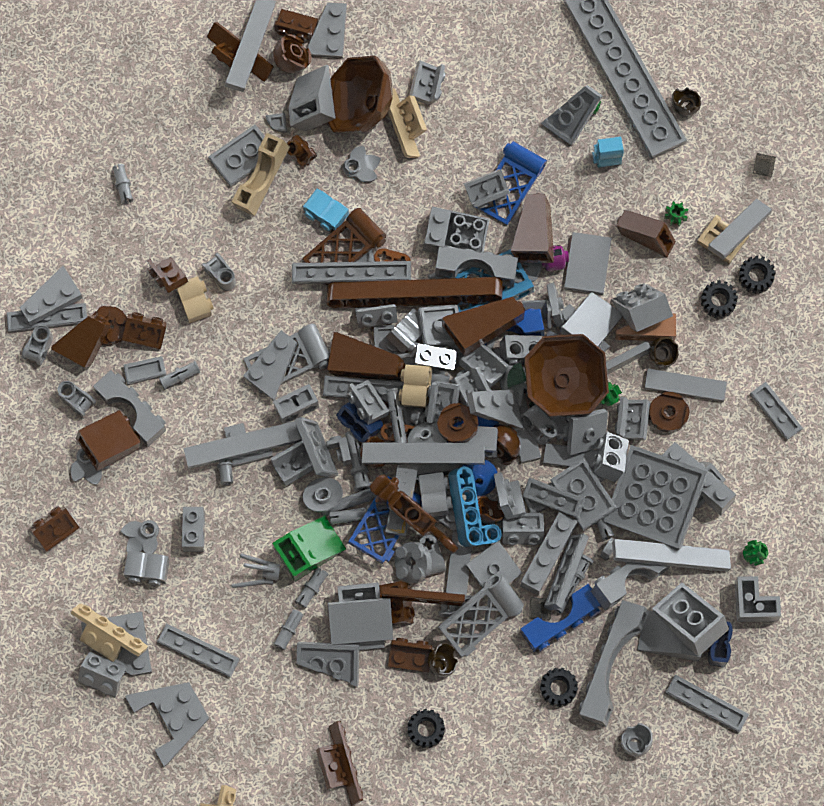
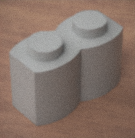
(406, 332)
(434, 494)
(146, 567)

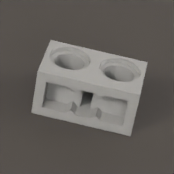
(519, 344)
(296, 404)
(610, 456)
(193, 529)

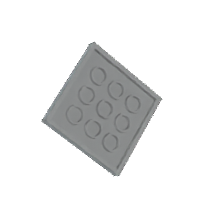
(656, 496)

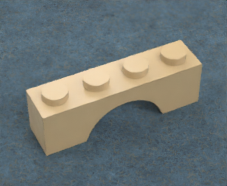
(270, 157)

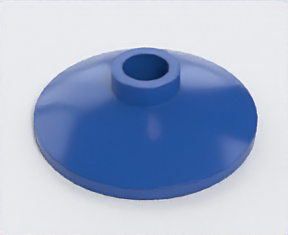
(486, 473)

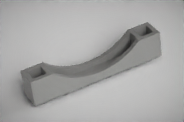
(627, 624)

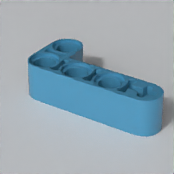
(470, 507)

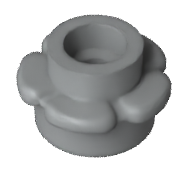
(418, 416)

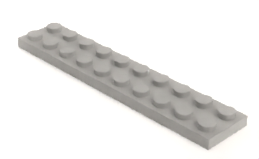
(627, 75)

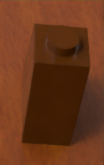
(647, 232)
(83, 340)

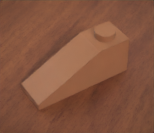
(665, 328)

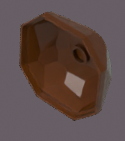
(360, 94)
(566, 375)

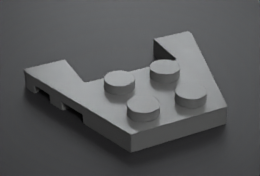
(180, 712)

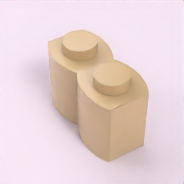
(194, 300)
(416, 385)

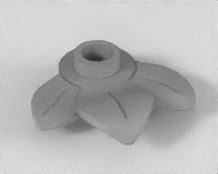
(364, 163)
(84, 468)
(139, 539)

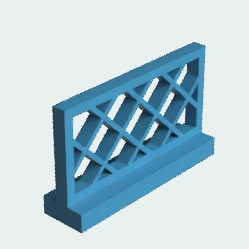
(519, 291)

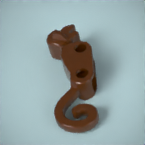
(408, 510)

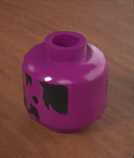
(560, 259)

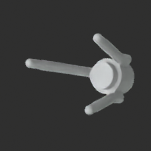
(270, 571)

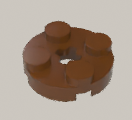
(118, 320)
(661, 404)
(454, 434)

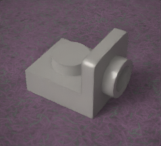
(343, 453)

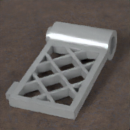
(312, 347)
(504, 601)

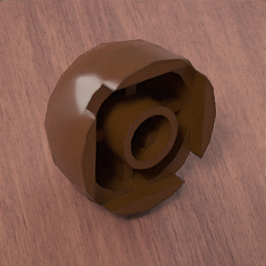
(291, 54)
(507, 444)

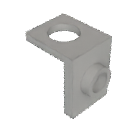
(543, 305)

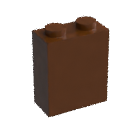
(108, 440)

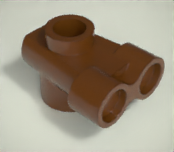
(301, 151)

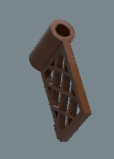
(361, 227)

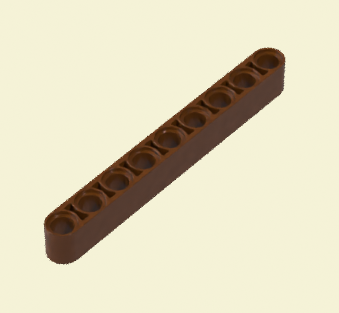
(414, 292)

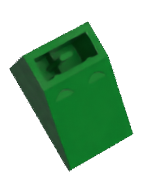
(308, 547)

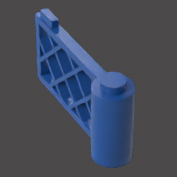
(527, 164)
(388, 549)

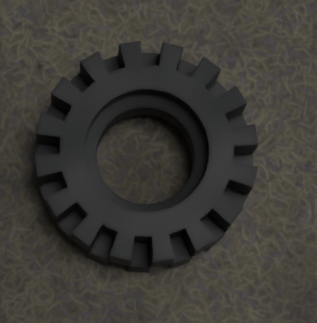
(757, 286)
(727, 291)
(559, 674)
(435, 719)

